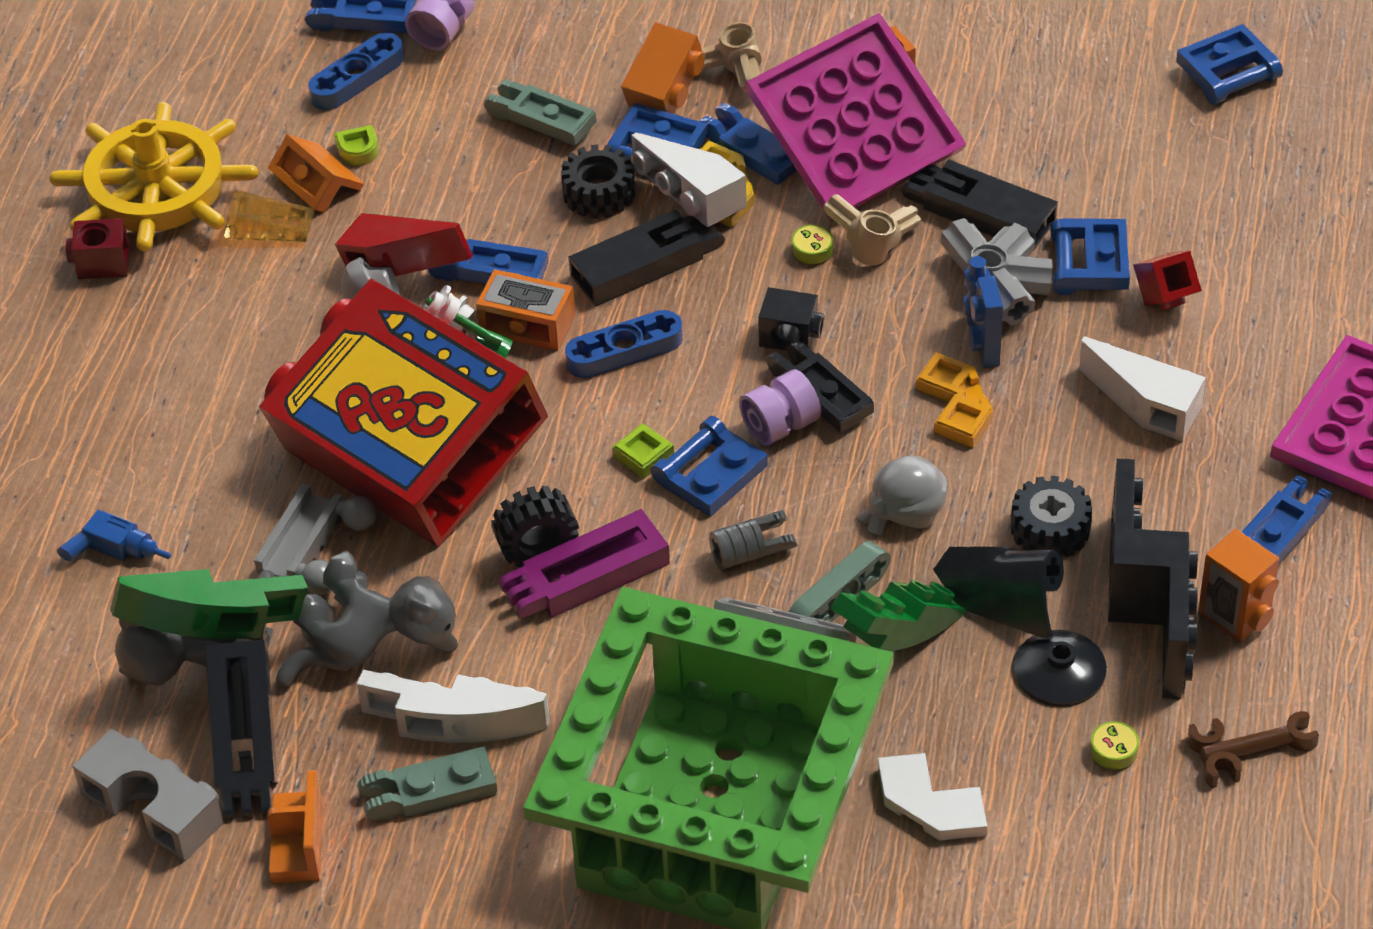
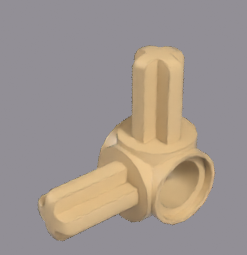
(736, 50)
(871, 231)

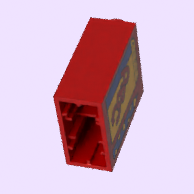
(403, 410)

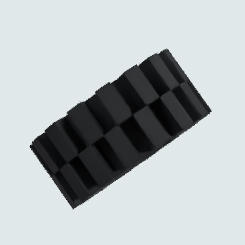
(602, 196)
(543, 509)

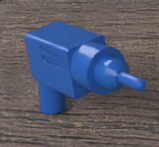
(113, 537)

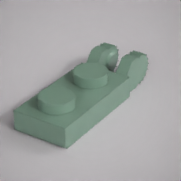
(541, 111)
(428, 785)

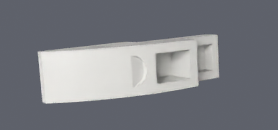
(465, 714)

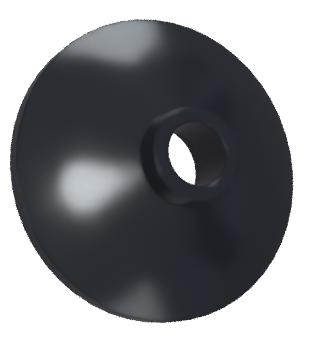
(1057, 680)

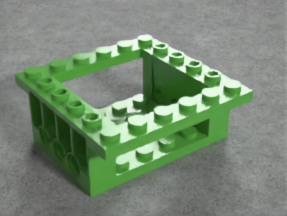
(721, 682)

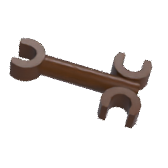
(1224, 754)

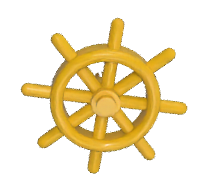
(155, 174)

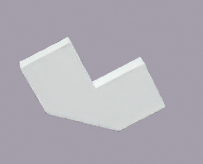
(941, 813)

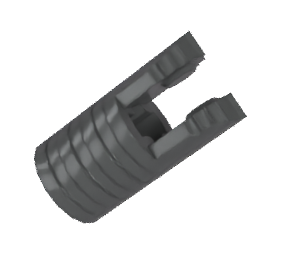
(746, 543)

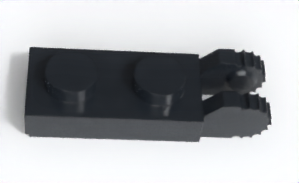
(840, 399)

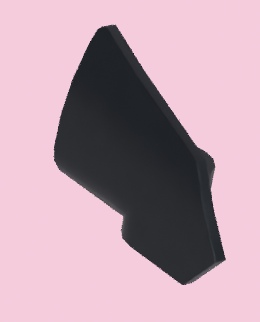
(1003, 584)

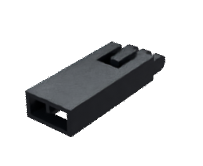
(980, 199)
(642, 255)
(241, 711)

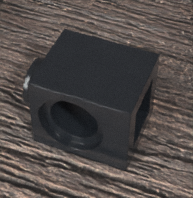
(789, 317)

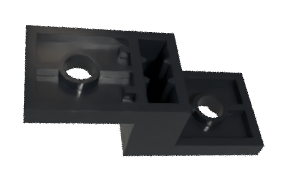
(1152, 579)

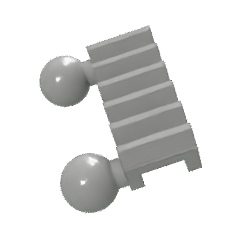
(305, 529)

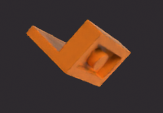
(311, 171)

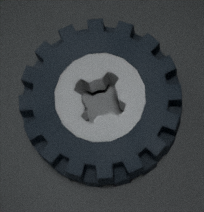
(1034, 520)

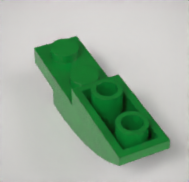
(198, 607)
(901, 614)

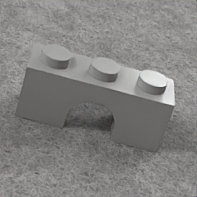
(125, 771)

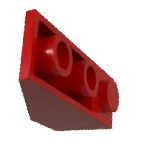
(403, 243)

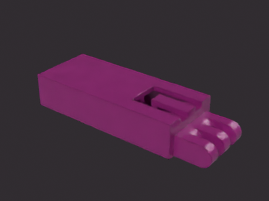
(597, 563)

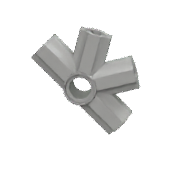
(1006, 260)

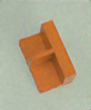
(296, 834)

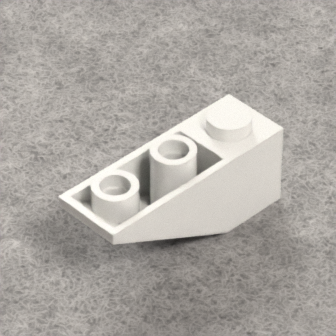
(694, 178)
(1145, 389)

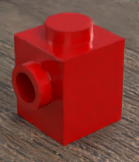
(1167, 279)

